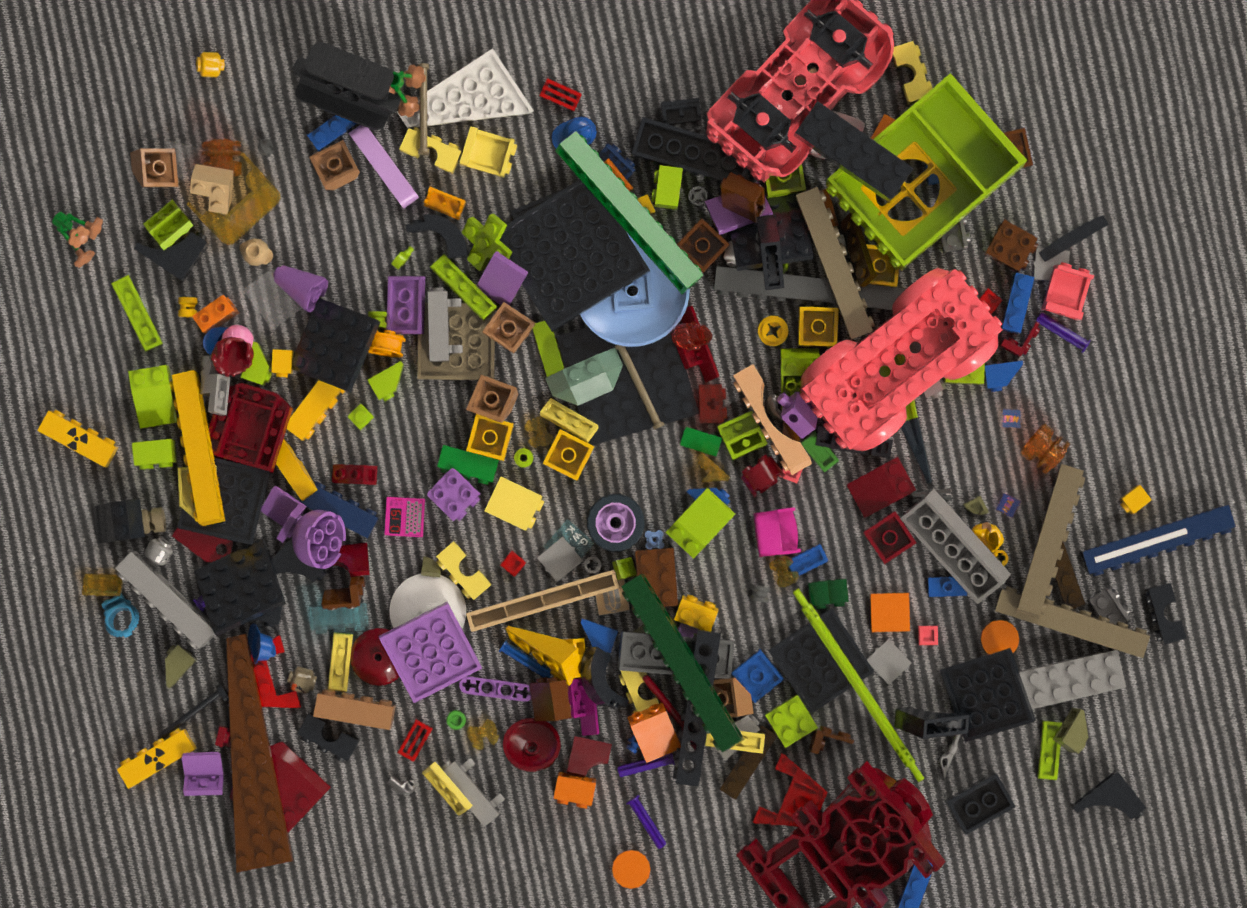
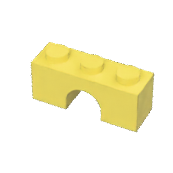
(908, 56)
(447, 154)
(450, 560)
(633, 681)

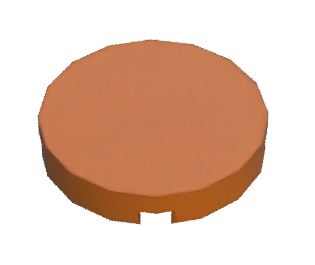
(999, 636)
(631, 869)

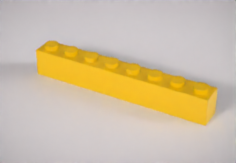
(198, 448)

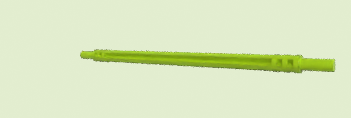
(858, 685)

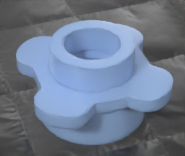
(658, 543)

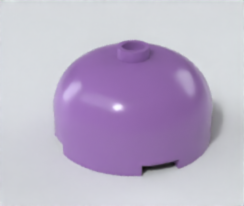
(319, 538)

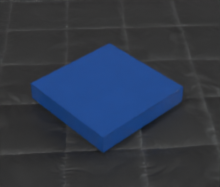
(757, 675)

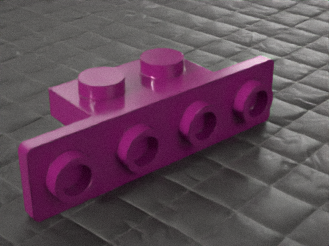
(583, 707)

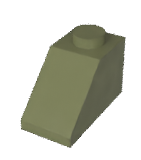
(177, 664)
(1073, 731)

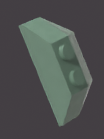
(587, 378)

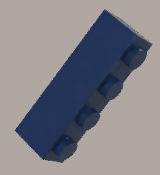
(354, 518)

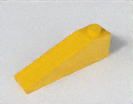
(548, 650)

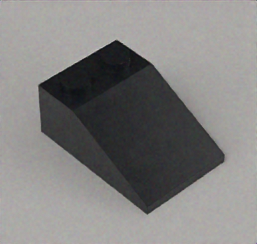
(118, 521)

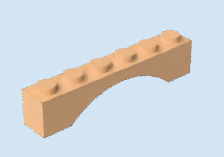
(791, 451)

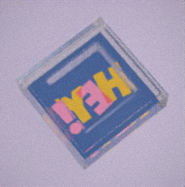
(1011, 418)

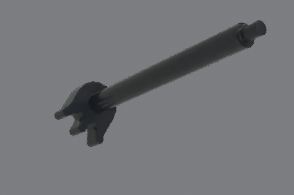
(221, 691)

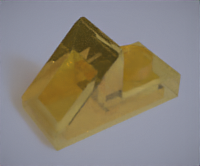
(715, 473)

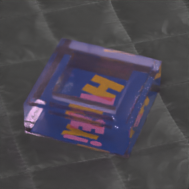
(1008, 505)

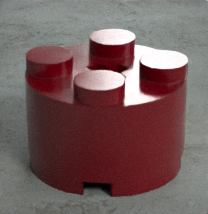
(762, 475)

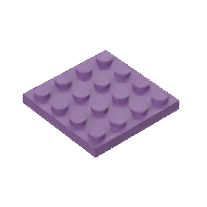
(430, 652)

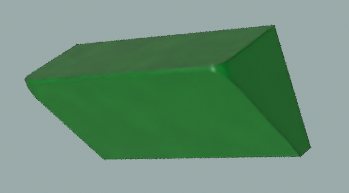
(700, 441)

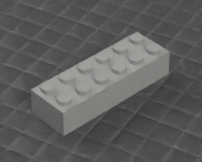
(955, 546)
(166, 599)
(1073, 678)

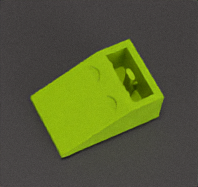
(792, 366)

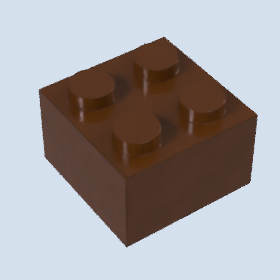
(703, 245)

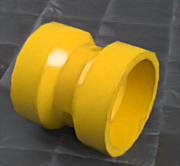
(187, 302)

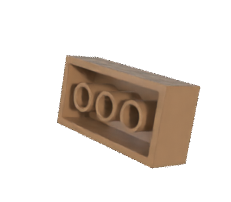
(354, 710)

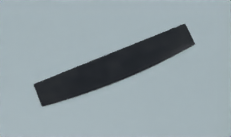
(1073, 237)

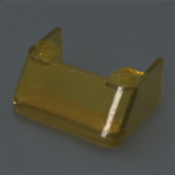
(247, 212)

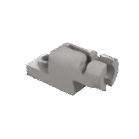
(215, 387)

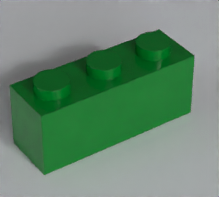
(468, 464)

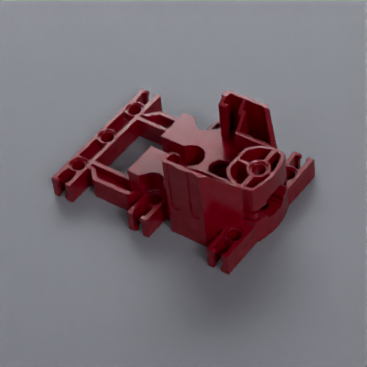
(856, 843)

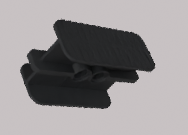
(346, 85)

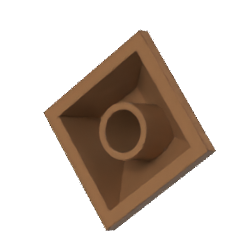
(155, 167)
(492, 399)
(734, 697)

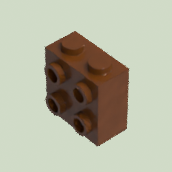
(742, 196)
(1011, 246)
(550, 699)

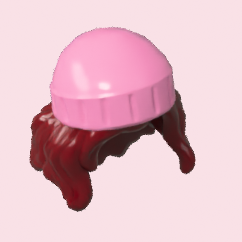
(234, 351)

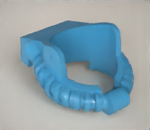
(112, 607)

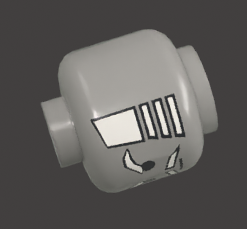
(158, 552)

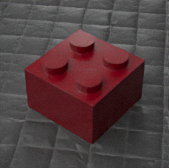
(889, 537)

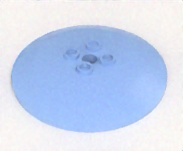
(642, 317)

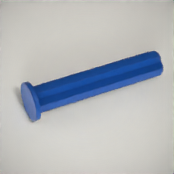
(524, 659)

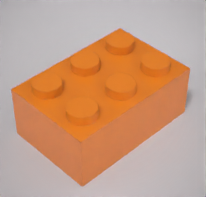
(574, 789)

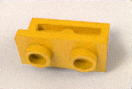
(696, 613)

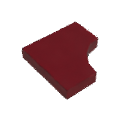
(354, 559)
(586, 754)

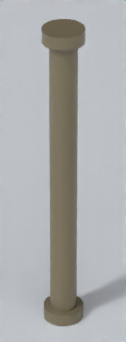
(423, 114)
(640, 387)

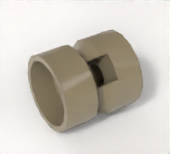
(154, 520)

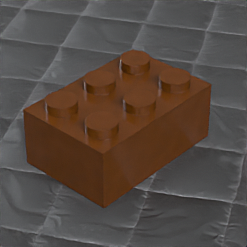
(659, 569)

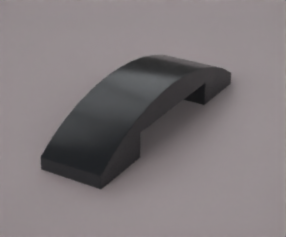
(827, 440)

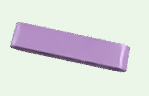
(384, 165)

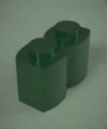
(828, 592)

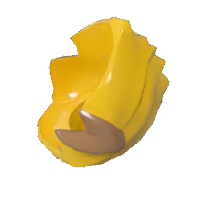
(989, 535)

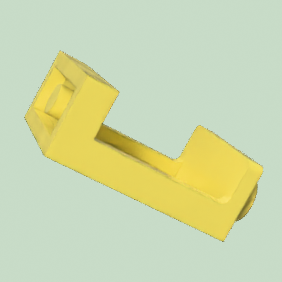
(488, 152)
(514, 504)

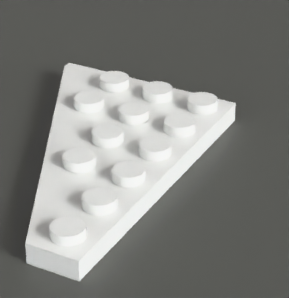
(473, 93)

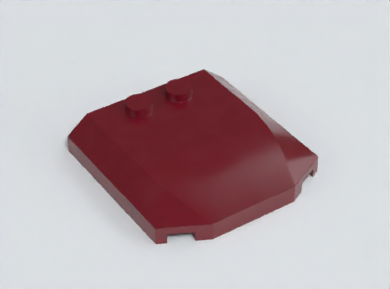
(252, 427)
(297, 784)

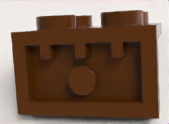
(817, 742)

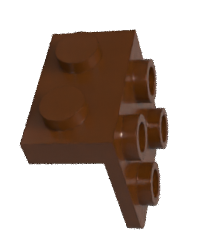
(344, 597)

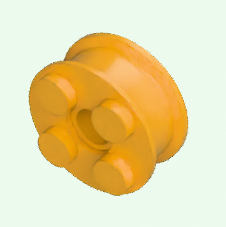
(387, 344)

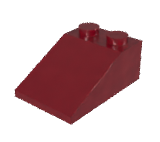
(881, 487)

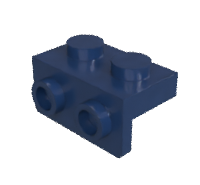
(612, 152)

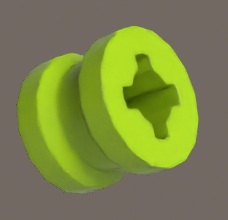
(380, 316)

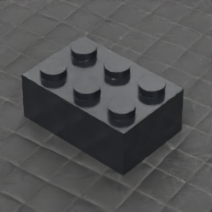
(980, 803)

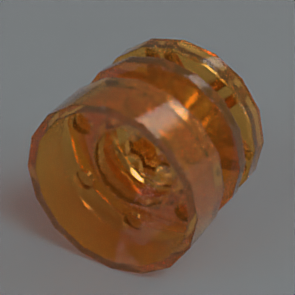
(222, 155)
(1044, 448)

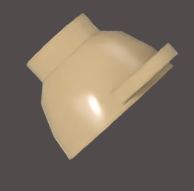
(256, 252)

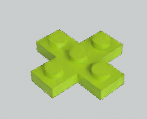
(485, 240)

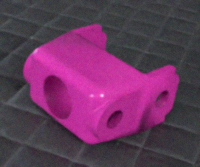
(776, 532)

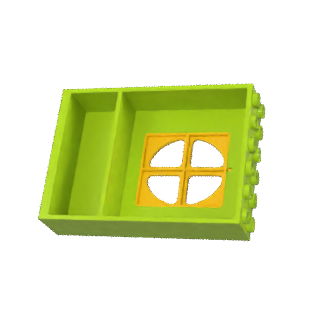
(958, 146)

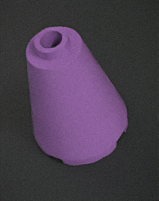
(301, 286)

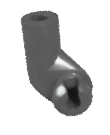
(772, 407)
(402, 787)

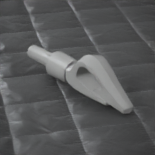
(949, 756)

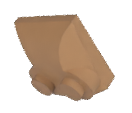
(335, 166)
(509, 327)

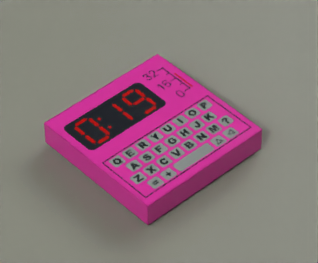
(404, 517)

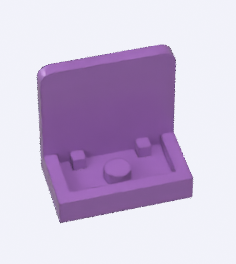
(454, 495)
(283, 510)
(202, 773)

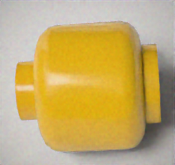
(209, 64)

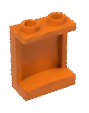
(215, 314)
(654, 732)

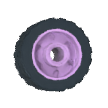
(615, 538)

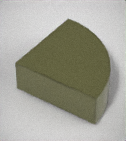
(976, 506)
(430, 568)

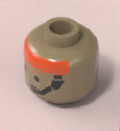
(302, 680)

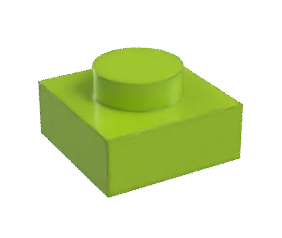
(360, 416)
(624, 568)

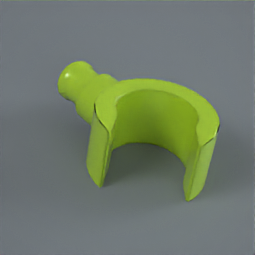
(402, 258)

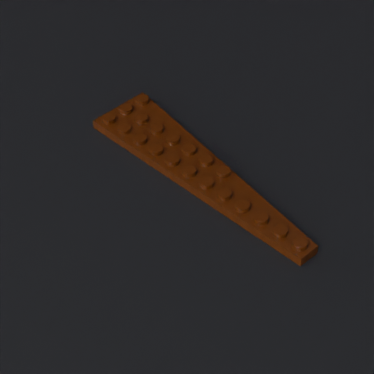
(257, 804)

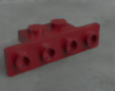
(700, 357)

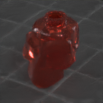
(691, 336)

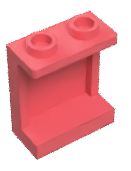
(1067, 291)

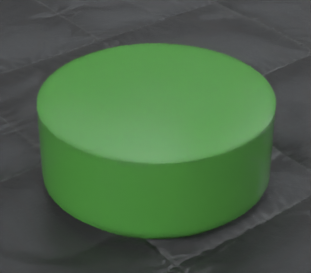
(456, 719)

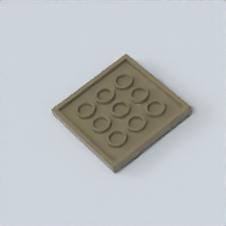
(464, 330)

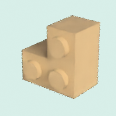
(215, 184)

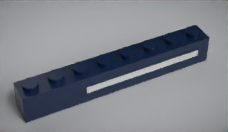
(1158, 539)

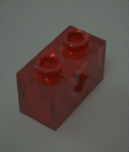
(707, 414)

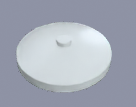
(422, 594)

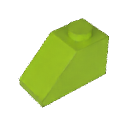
(260, 369)
(387, 382)

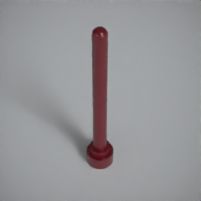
(668, 706)

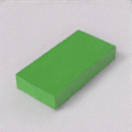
(821, 455)

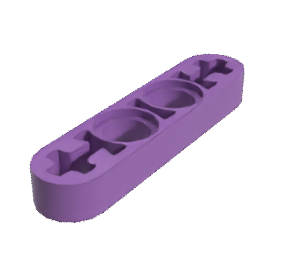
(496, 691)

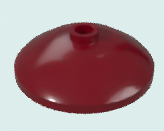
(364, 660)
(529, 735)

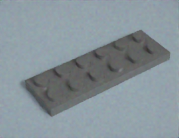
(640, 655)

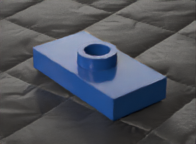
(808, 560)
(944, 587)

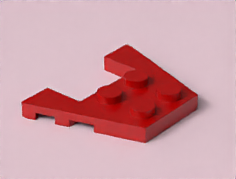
(266, 686)
(800, 791)

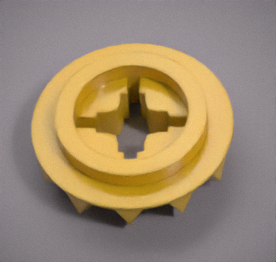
(782, 332)

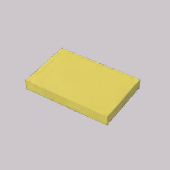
(447, 789)

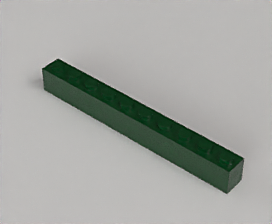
(682, 662)

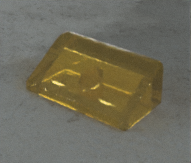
(102, 585)

